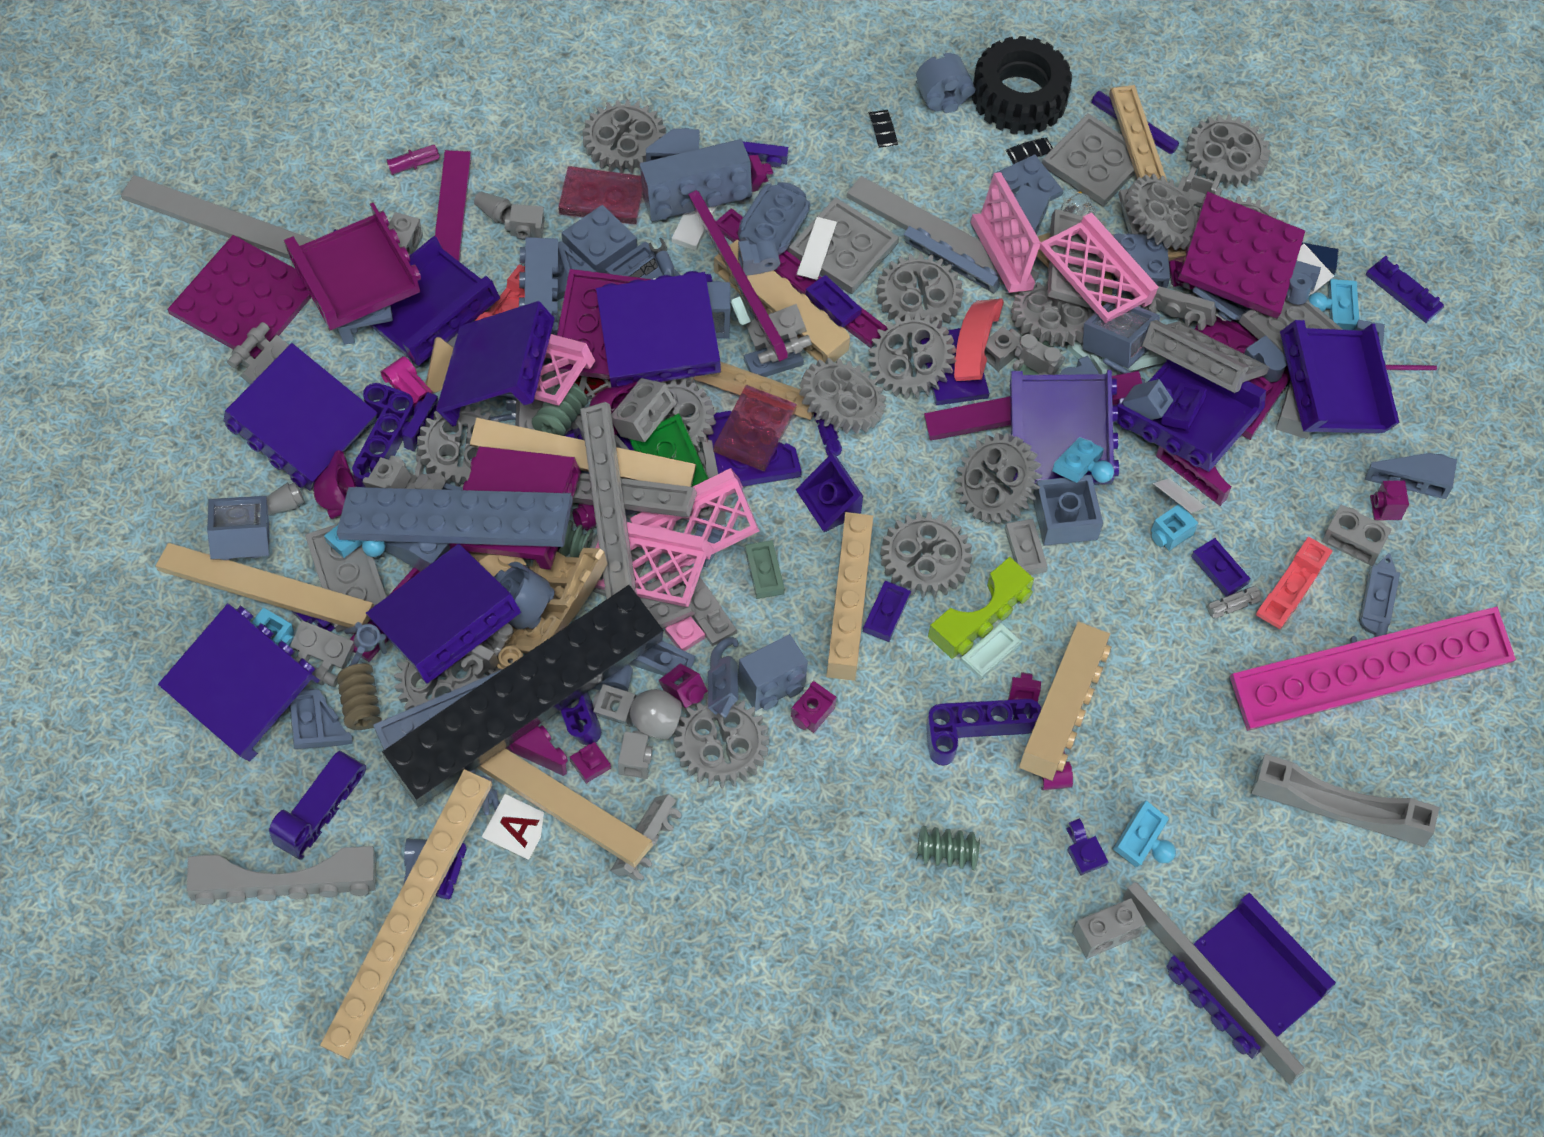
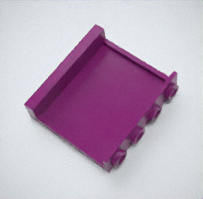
(355, 269)
(521, 472)

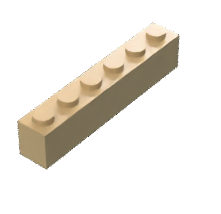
(777, 293)
(850, 596)
(1064, 702)

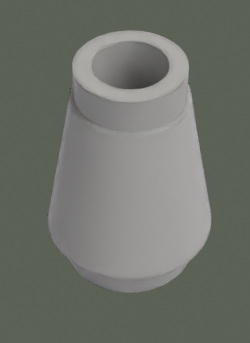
(493, 206)
(284, 499)

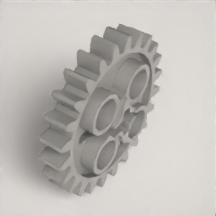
(621, 135)
(1228, 150)
(1162, 211)
(933, 282)
(1049, 317)
(936, 351)
(842, 395)
(696, 402)
(436, 443)
(1014, 458)
(942, 571)
(417, 696)
(695, 747)

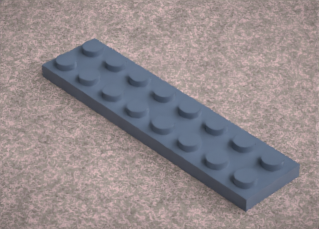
(455, 516)

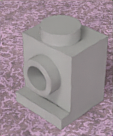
(525, 221)
(1001, 347)
(388, 474)
(607, 697)
(635, 755)

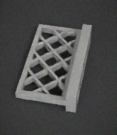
(1202, 354)

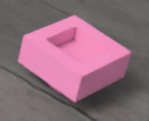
(685, 633)

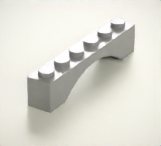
(1394, 817)
(346, 871)

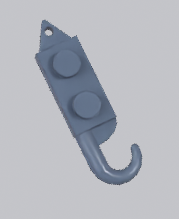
(1379, 597)
(722, 679)

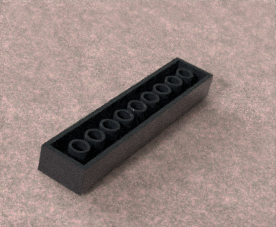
(523, 695)

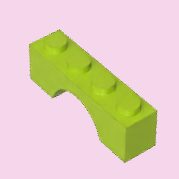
(957, 629)

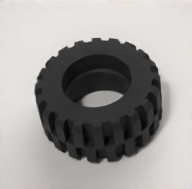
(1021, 109)

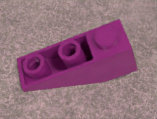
(538, 749)

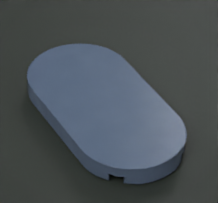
(775, 215)

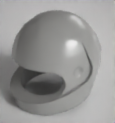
(656, 713)

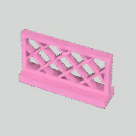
(1007, 236)
(1114, 260)
(563, 352)
(708, 492)
(669, 542)

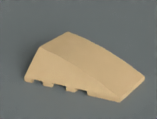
(573, 582)

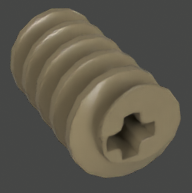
(358, 697)

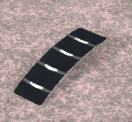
(883, 128)
(1035, 147)

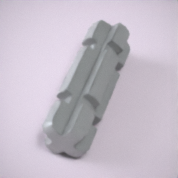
(1234, 602)

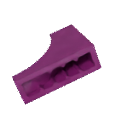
(1207, 482)

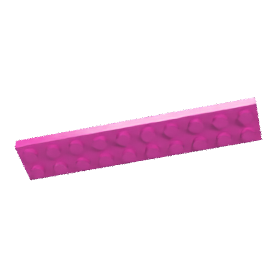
(1372, 668)

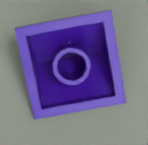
(830, 493)

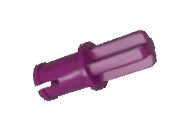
(413, 159)

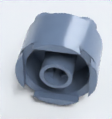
(944, 83)
(529, 592)

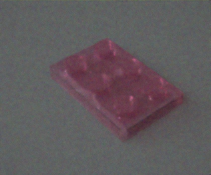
(590, 188)
(755, 428)

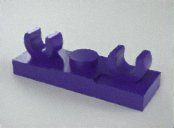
(1405, 289)

